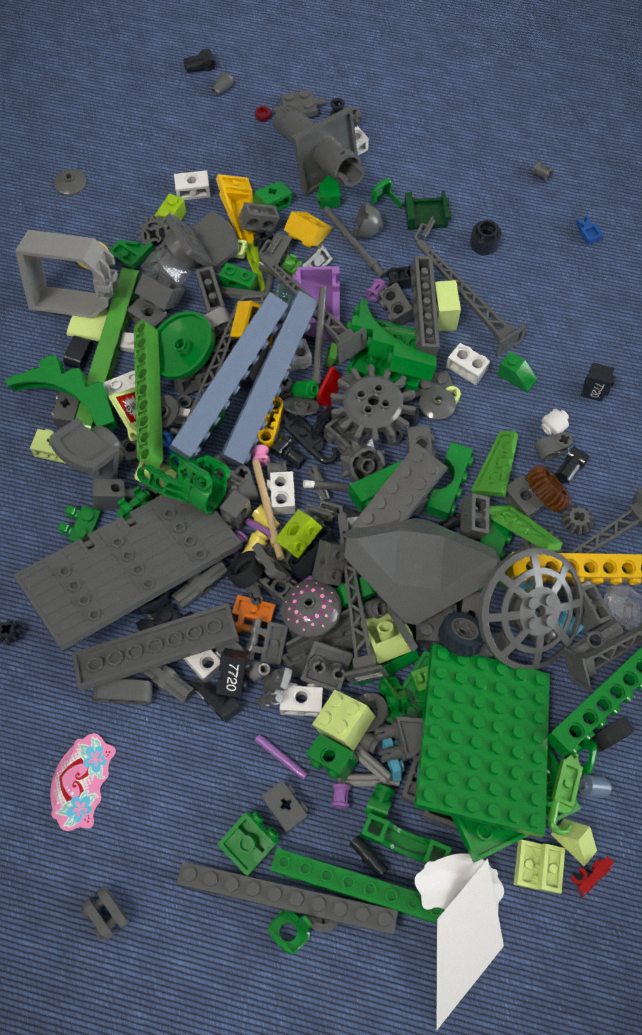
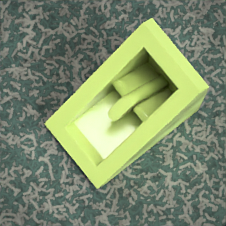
(577, 841)

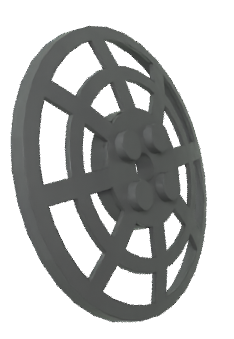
(527, 604)

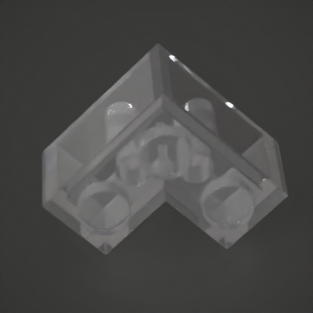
(166, 264)

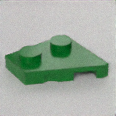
(131, 253)

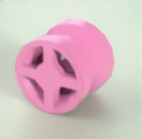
(260, 452)

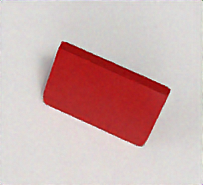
(329, 386)

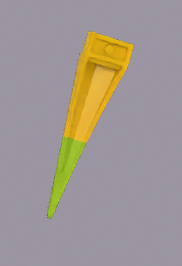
(234, 193)

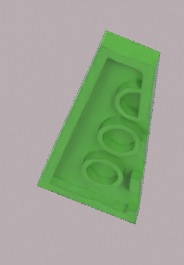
(497, 467)
(523, 526)

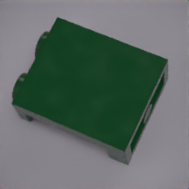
(422, 209)

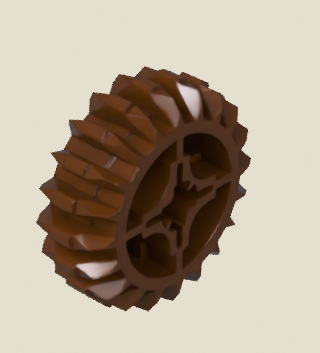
(548, 488)

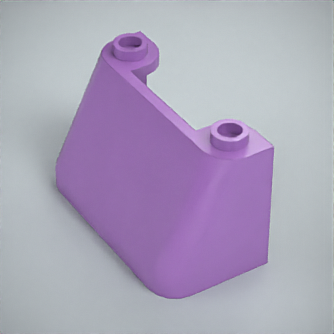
(311, 280)

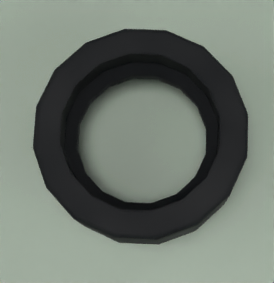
(245, 570)
(613, 734)

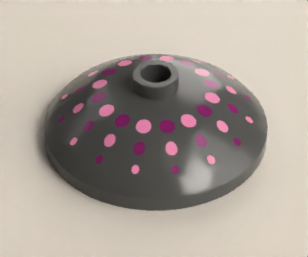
(314, 619)

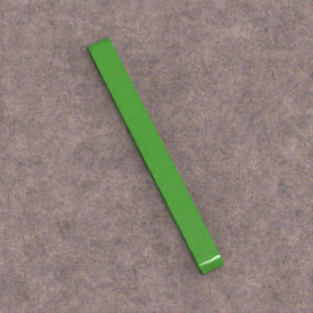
(110, 339)

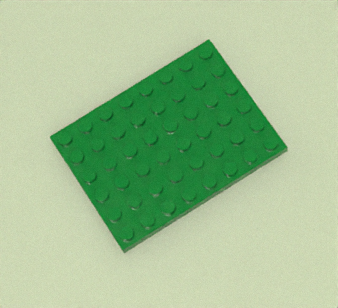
(484, 742)

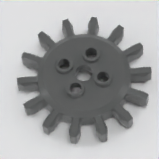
(381, 417)

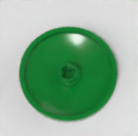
(184, 344)

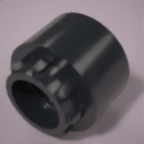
(485, 237)

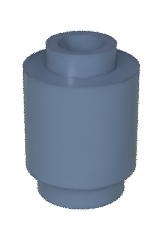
(594, 786)

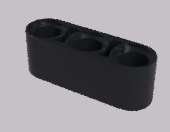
(304, 565)

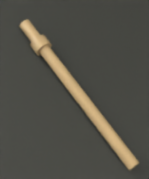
(268, 509)

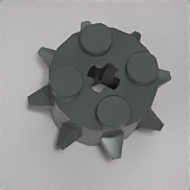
(361, 460)

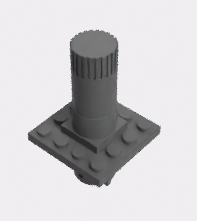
(321, 147)

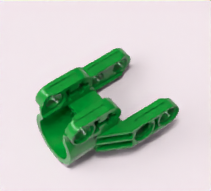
(195, 483)

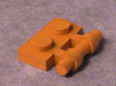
(246, 610)

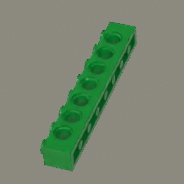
(561, 738)
(352, 885)

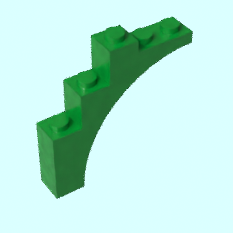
(381, 344)
(73, 382)

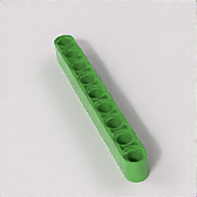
(148, 394)

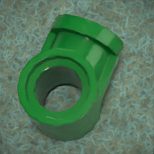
(380, 801)

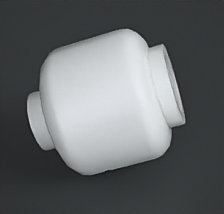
(555, 422)

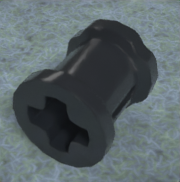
(335, 105)
(281, 446)
(294, 457)

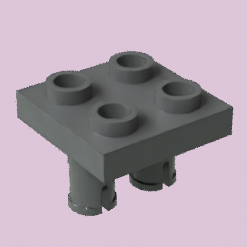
(326, 666)

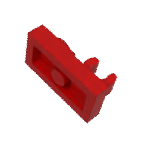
(600, 869)

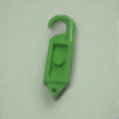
(564, 791)

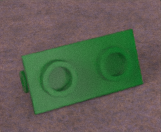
(393, 693)

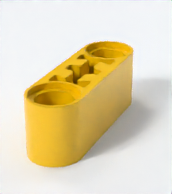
(272, 433)

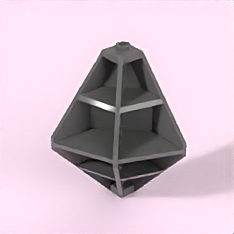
(419, 565)

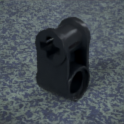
(402, 276)

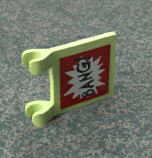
(126, 407)

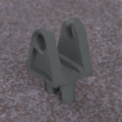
(407, 736)

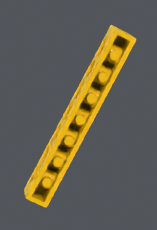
(593, 562)

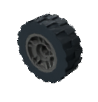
(460, 634)

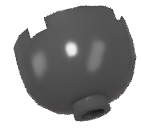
(368, 222)

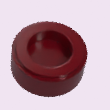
(262, 114)

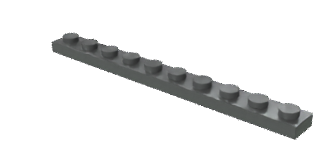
(288, 898)

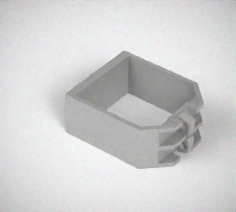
(70, 248)

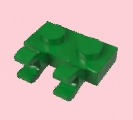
(140, 499)
(85, 522)

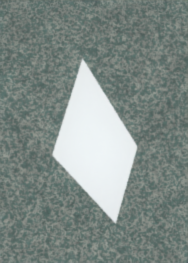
(466, 940)

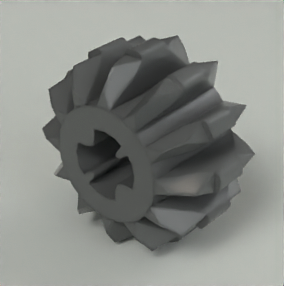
(577, 520)

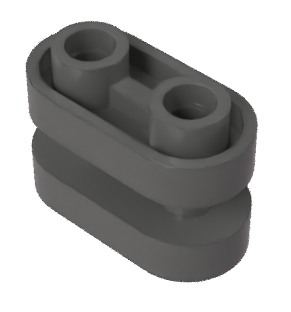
(92, 912)

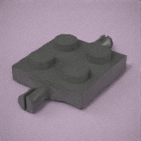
(302, 101)

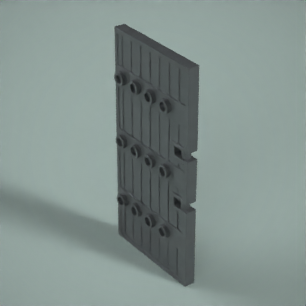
(127, 567)

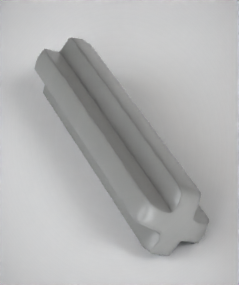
(372, 764)
(365, 780)

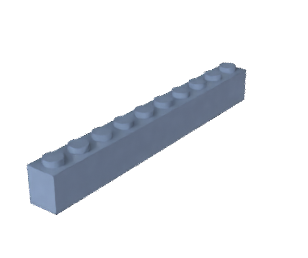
(228, 376)
(269, 379)

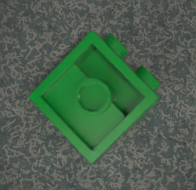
(249, 842)

